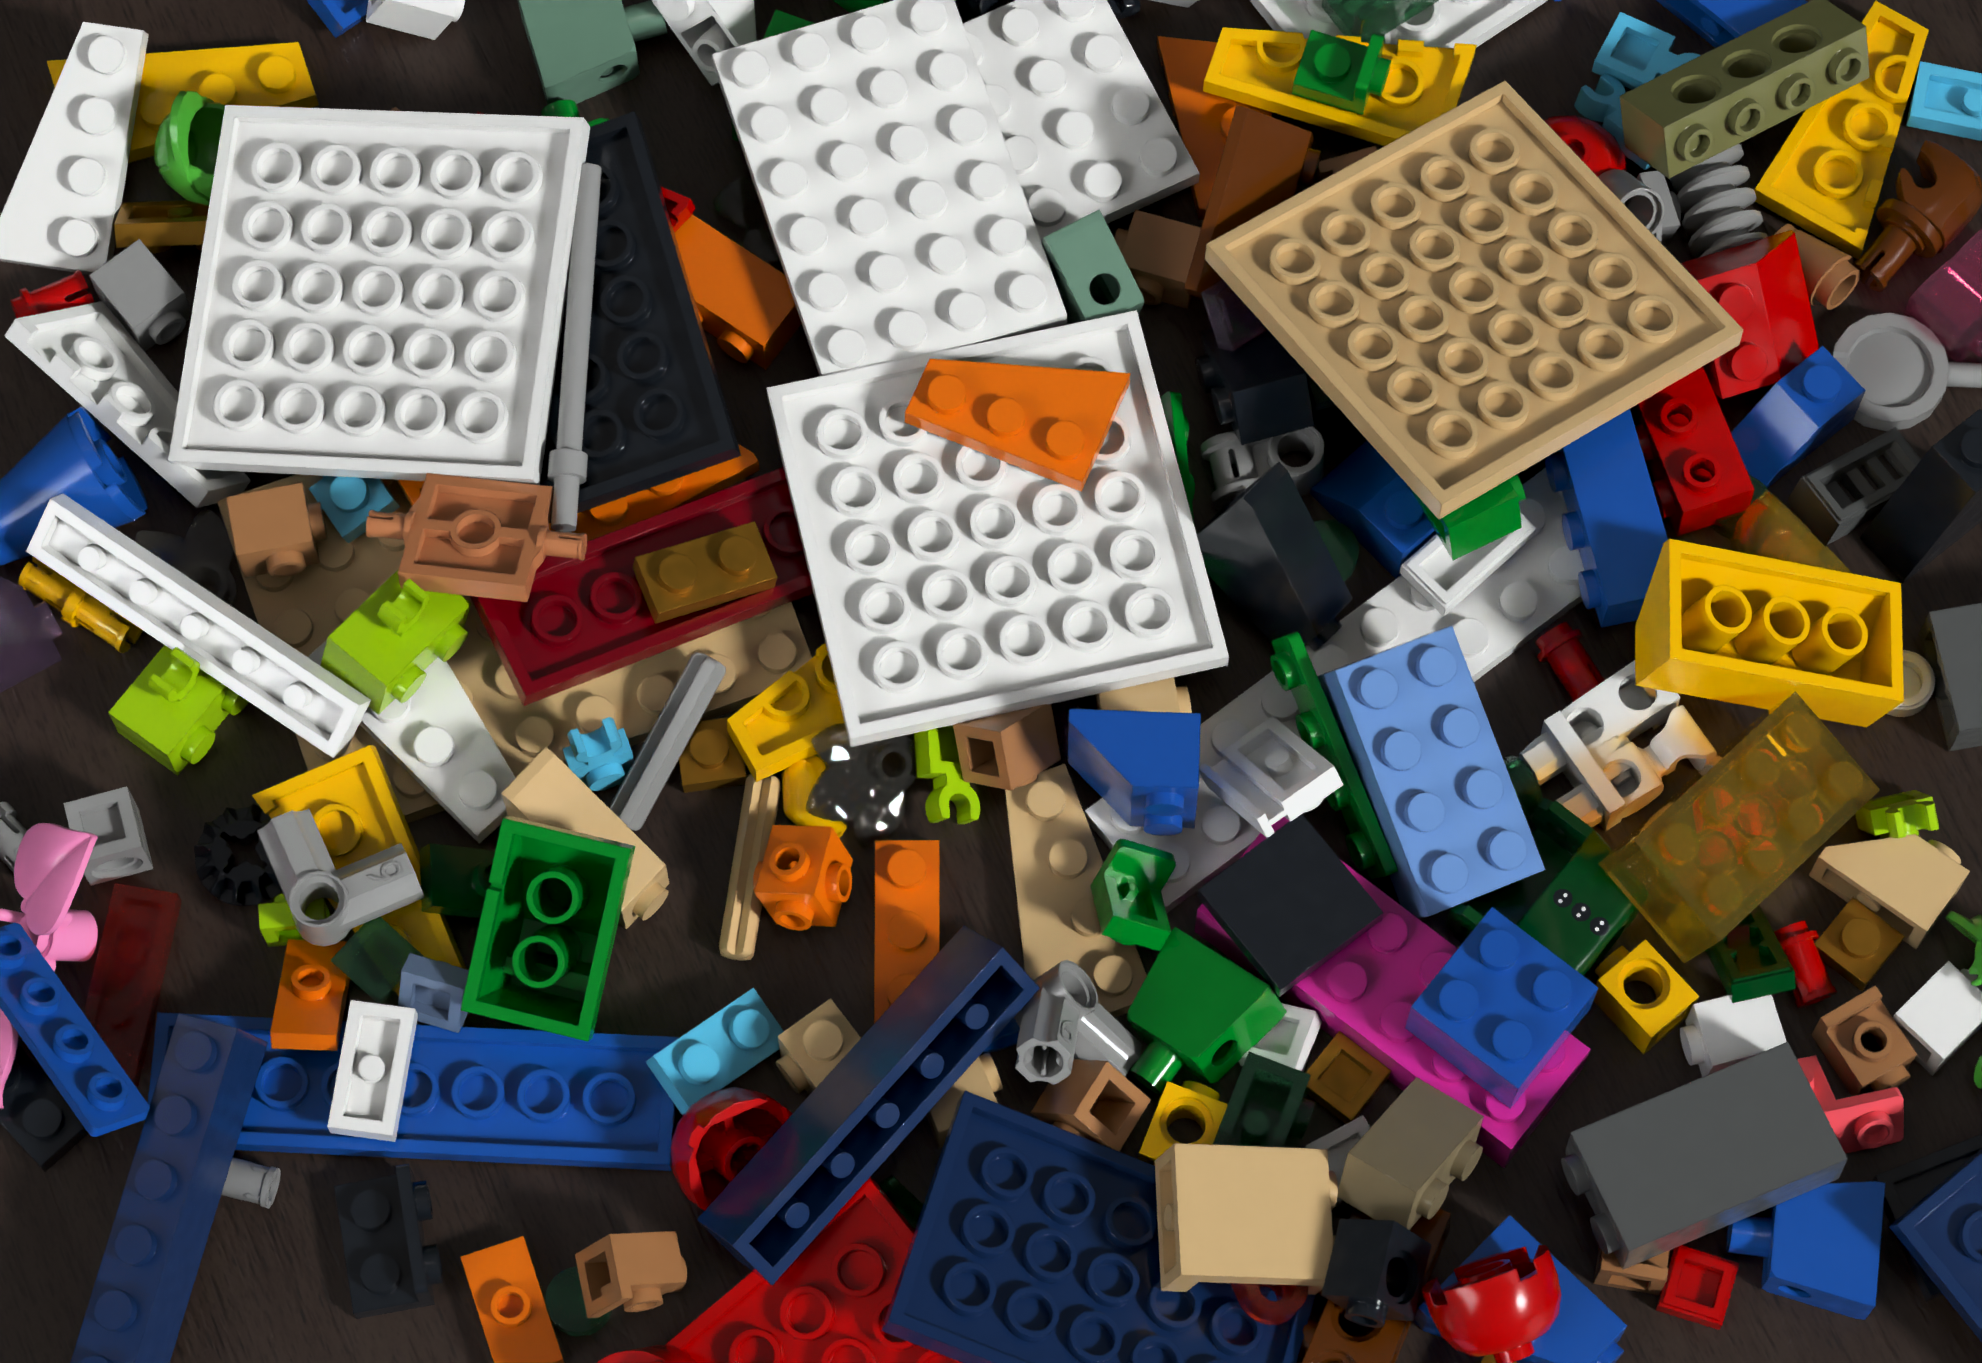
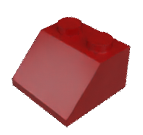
(1768, 297)

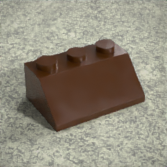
(1258, 169)

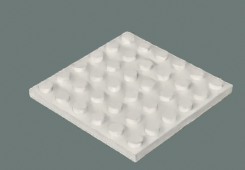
(380, 294)
(974, 582)

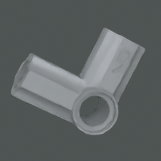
(308, 873)
(1069, 1024)

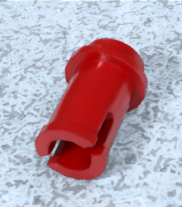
(52, 296)
(1569, 660)
(1810, 973)

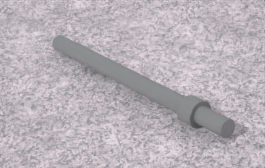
(568, 461)

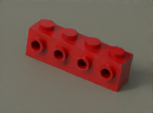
(1691, 455)

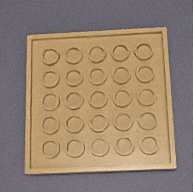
(1472, 297)

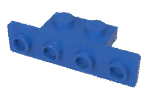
(64, 1039)

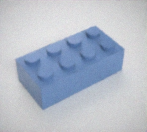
(1432, 773)

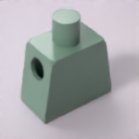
(586, 43)
(1089, 268)

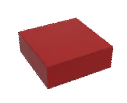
(1697, 1287)

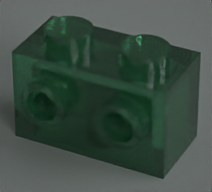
(1266, 1105)

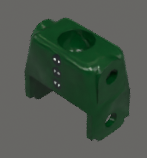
(1567, 906)

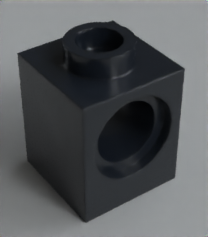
(1376, 1271)

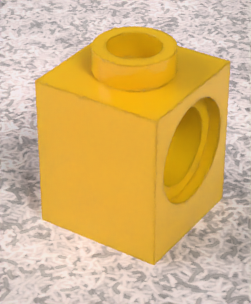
(1643, 1022)
(1185, 1101)

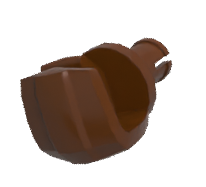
(1921, 218)

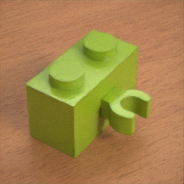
(395, 639)
(174, 709)

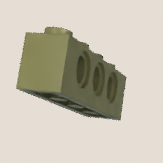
(1744, 87)

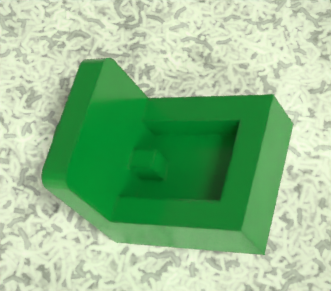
(1130, 894)

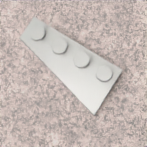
(79, 157)
(121, 387)
(444, 748)

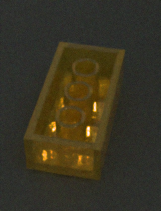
(1739, 827)

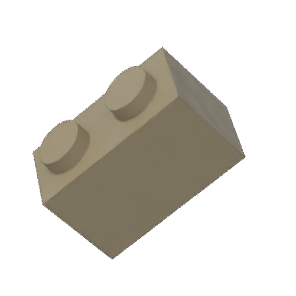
(1412, 1156)

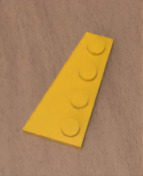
(1262, 66)
(228, 75)
(1841, 147)
(784, 718)
(358, 819)

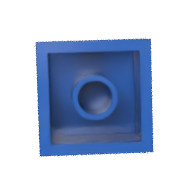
(1501, 1007)

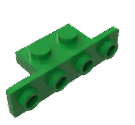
(1320, 731)

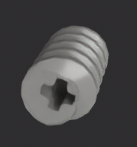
(1715, 204)

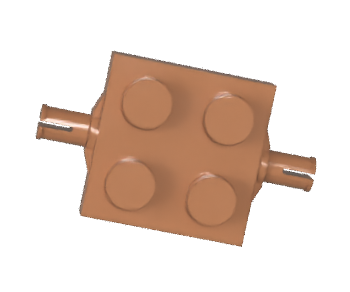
(476, 536)

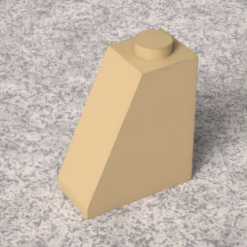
(557, 797)

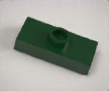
(454, 879)
(1752, 960)

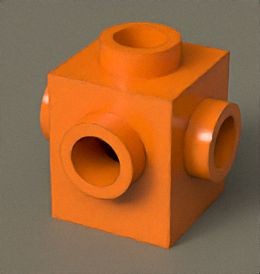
(803, 876)

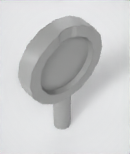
(1900, 369)

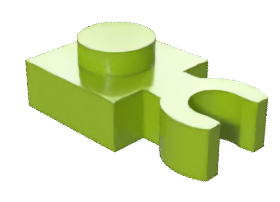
(939, 760)
(1898, 815)

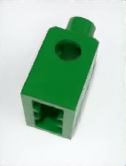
(1198, 1013)

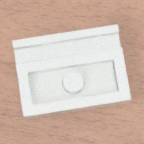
(1271, 776)

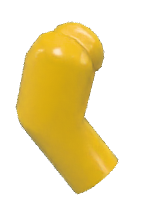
(796, 788)

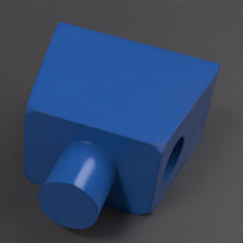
(1819, 1246)

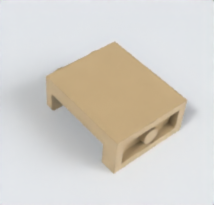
(1244, 1215)

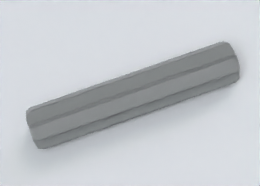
(667, 739)

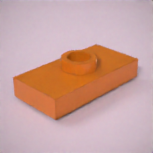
(309, 999)
(511, 1304)

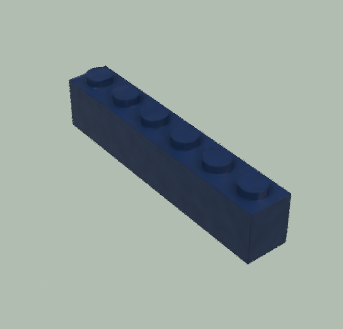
(868, 1104)
(171, 1194)

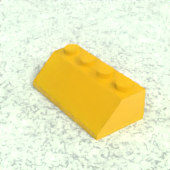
(1770, 627)

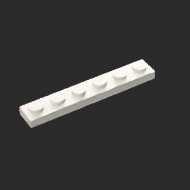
(200, 624)

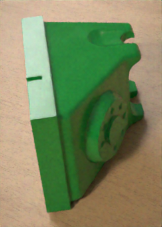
(547, 928)

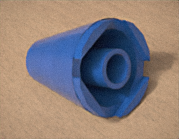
(69, 462)

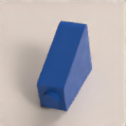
(1584, 1327)

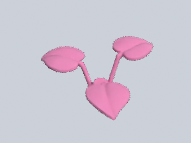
(47, 877)

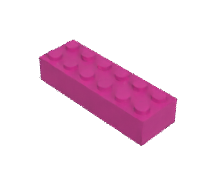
(1368, 999)

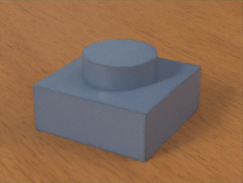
(434, 991)

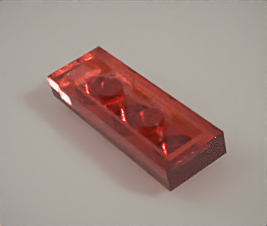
(131, 971)

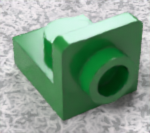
(1341, 71)

